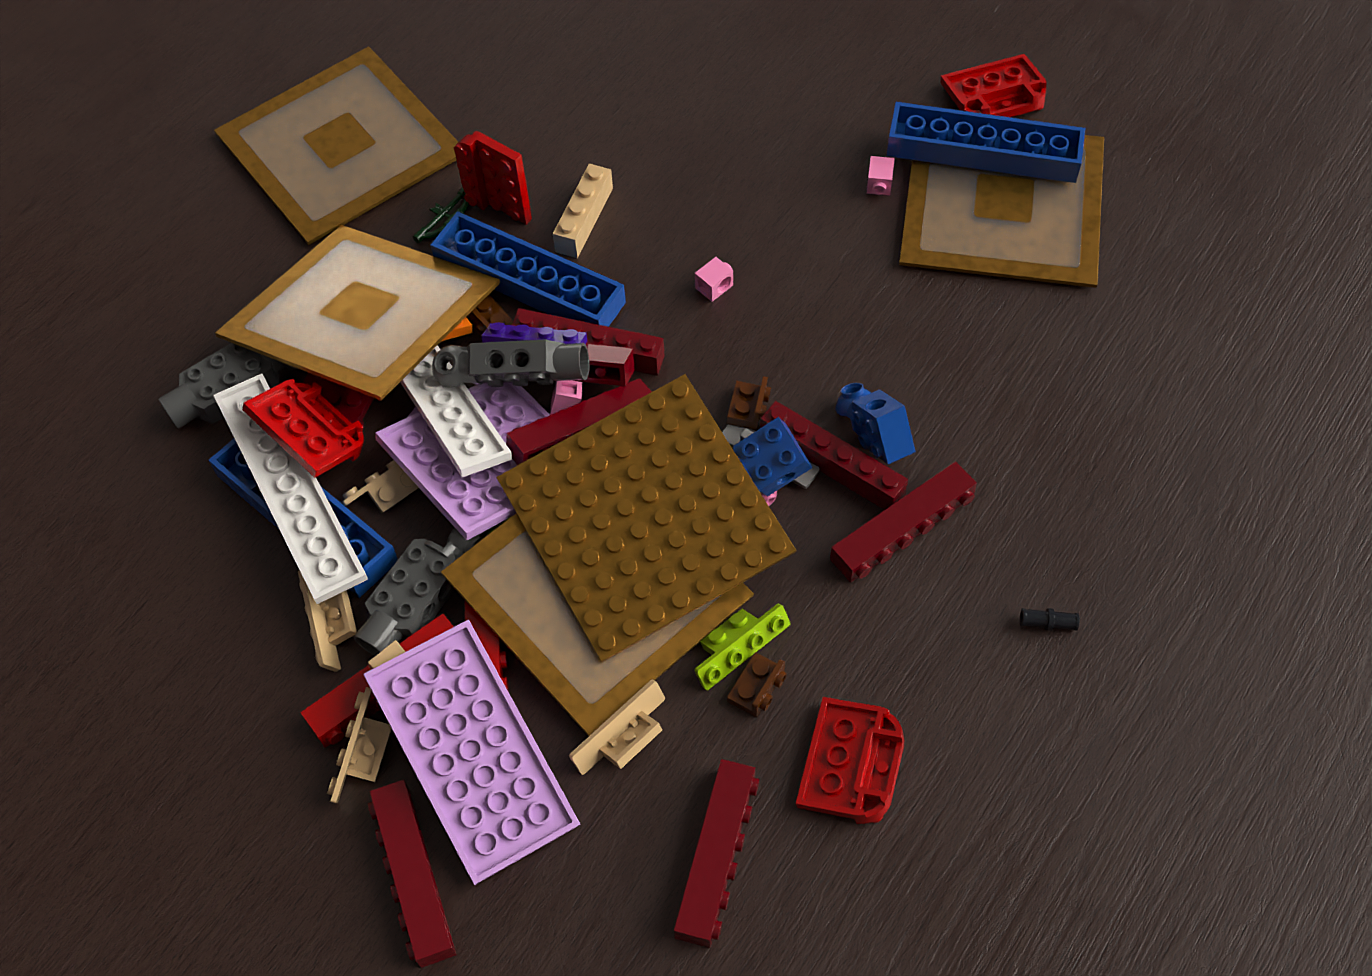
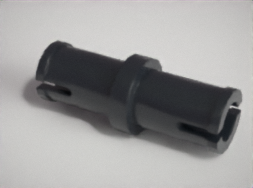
(1049, 619)

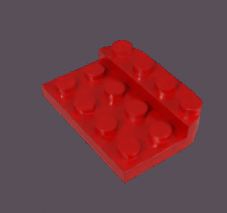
(998, 88)
(493, 176)
(306, 425)
(852, 761)

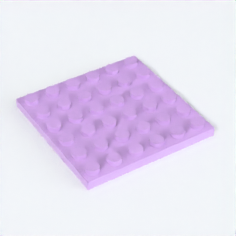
(470, 501)

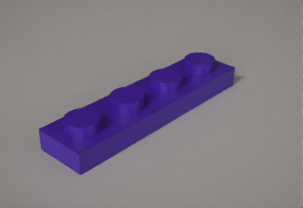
(500, 332)

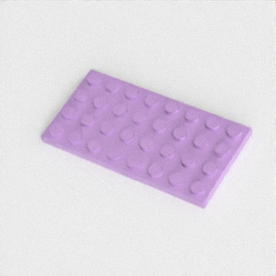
(471, 751)

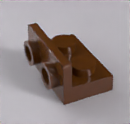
(487, 312)
(747, 404)
(756, 684)

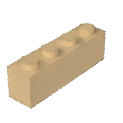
(583, 210)

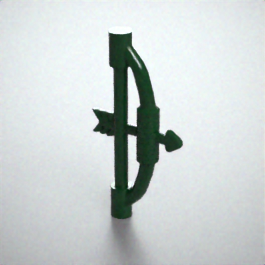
(440, 212)

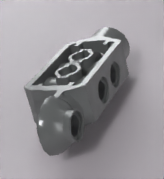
(511, 363)
(214, 374)
(411, 592)

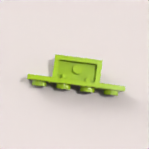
(738, 641)

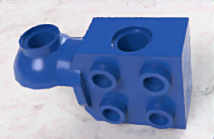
(878, 421)
(772, 457)

